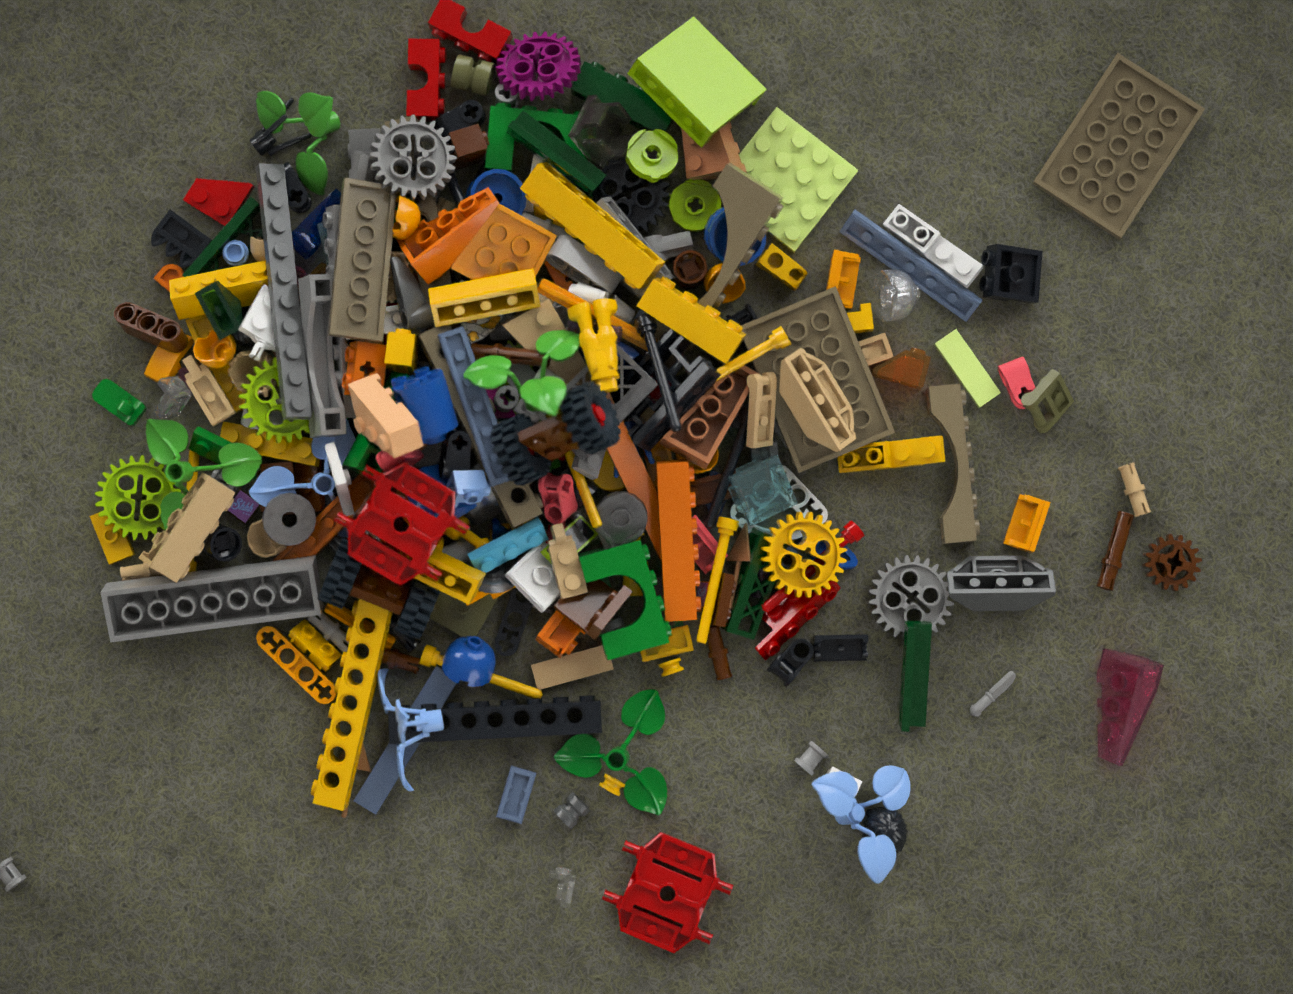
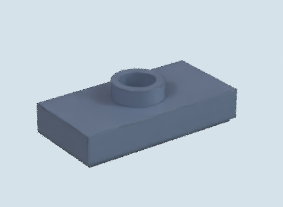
(516, 794)

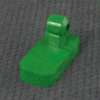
(118, 402)

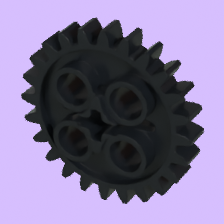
(639, 215)

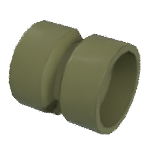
(472, 75)

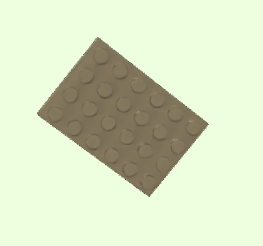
(1118, 146)
(824, 331)

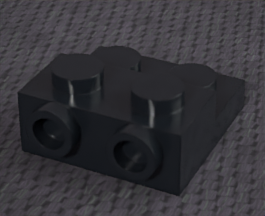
(1011, 273)

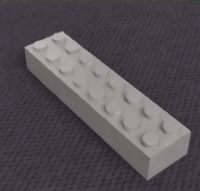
(212, 599)

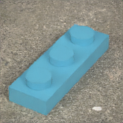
(508, 546)

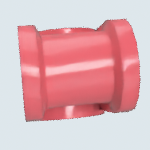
(1015, 378)
(388, 462)
(559, 498)

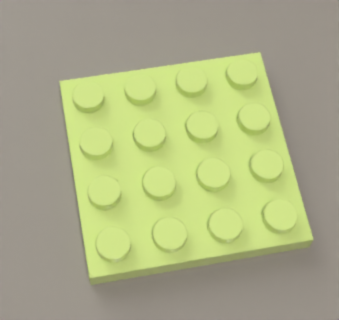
(800, 171)

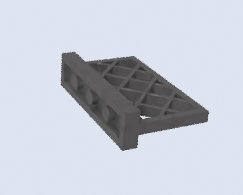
(627, 402)

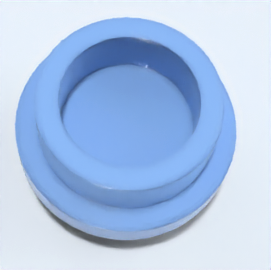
(235, 253)

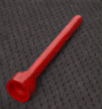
(851, 534)

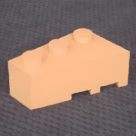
(382, 419)

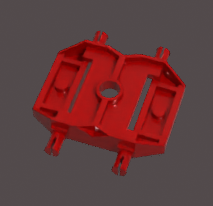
(423, 528)
(650, 878)

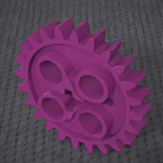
(555, 69)

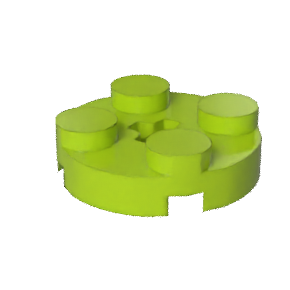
(648, 168)
(686, 193)

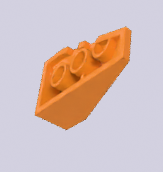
(441, 241)

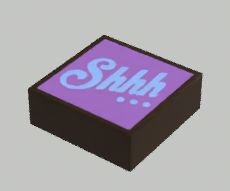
(244, 507)

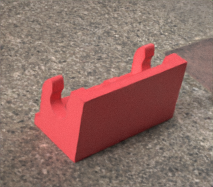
(706, 547)

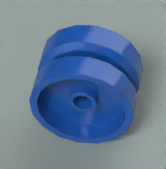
(503, 186)
(716, 237)

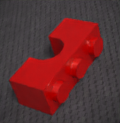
(487, 43)
(426, 56)

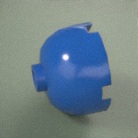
(469, 660)

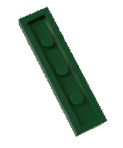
(556, 153)
(228, 233)
(745, 587)
(914, 674)

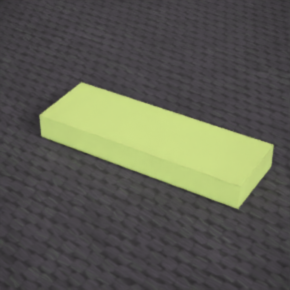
(967, 368)

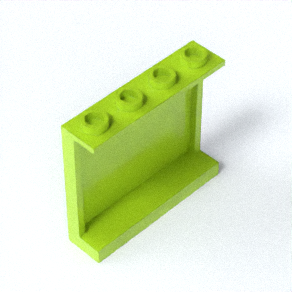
(696, 80)

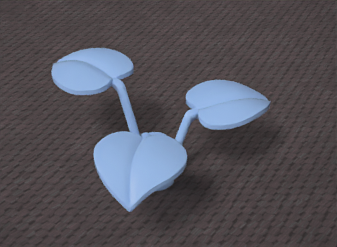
(280, 480)
(425, 721)
(837, 796)

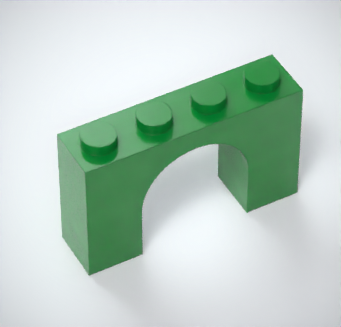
(500, 147)
(649, 628)

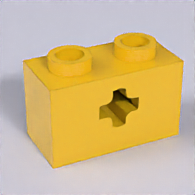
(401, 351)

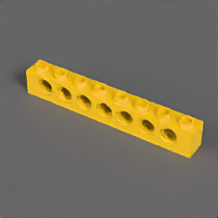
(339, 795)

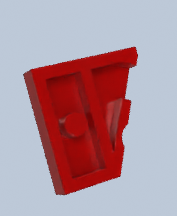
(218, 198)

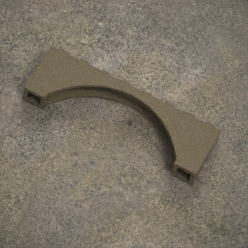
(747, 211)

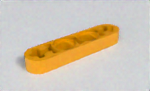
(298, 663)

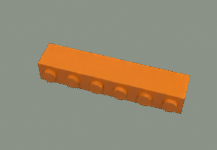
(676, 540)

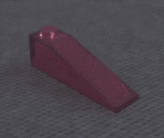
(1127, 693)

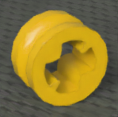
(671, 667)
(612, 784)

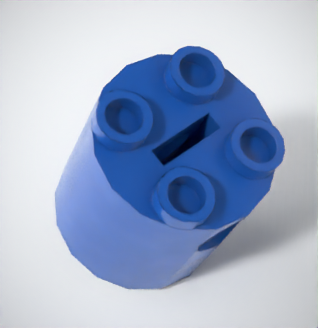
(428, 401)

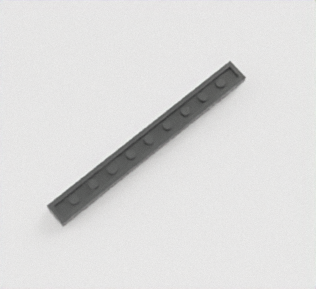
(283, 292)

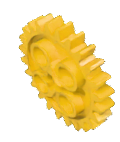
(794, 576)

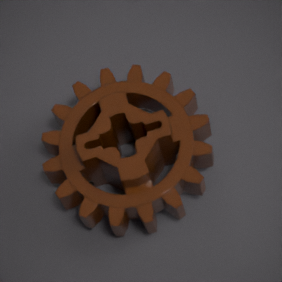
(1168, 572)

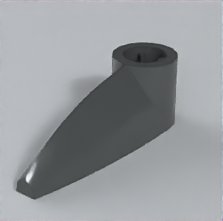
(412, 304)

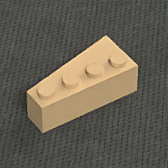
(531, 324)
(188, 528)

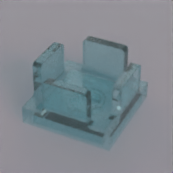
(761, 489)

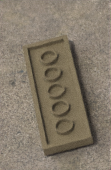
(362, 261)

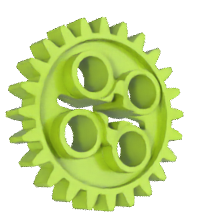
(259, 410)
(113, 496)

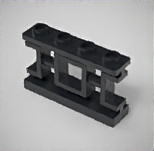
(684, 394)

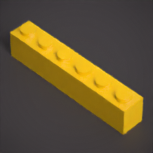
(592, 226)

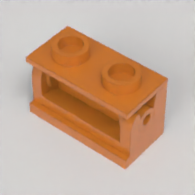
(559, 635)

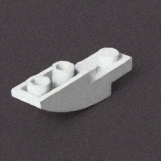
(932, 246)

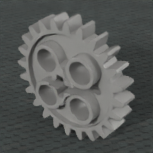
(389, 156)
(925, 578)

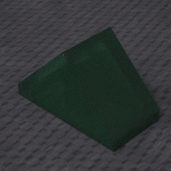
(221, 309)

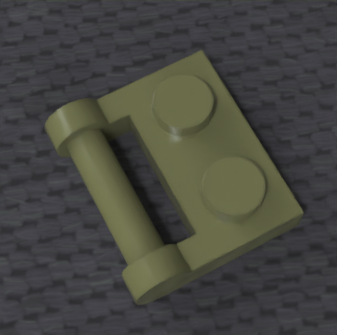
(1055, 397)

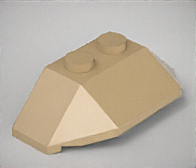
(816, 400)

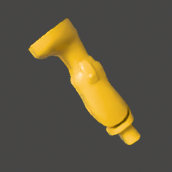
(599, 348)

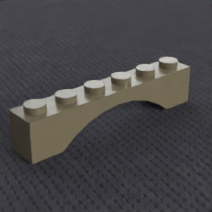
(946, 409)

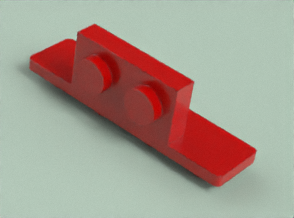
(790, 616)

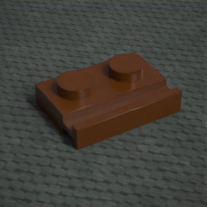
(721, 610)

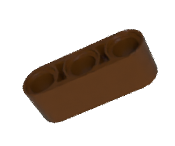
(143, 319)

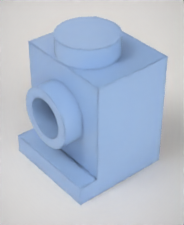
(469, 486)

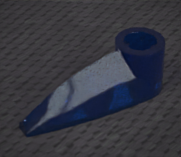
(306, 236)

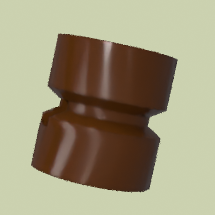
(689, 269)

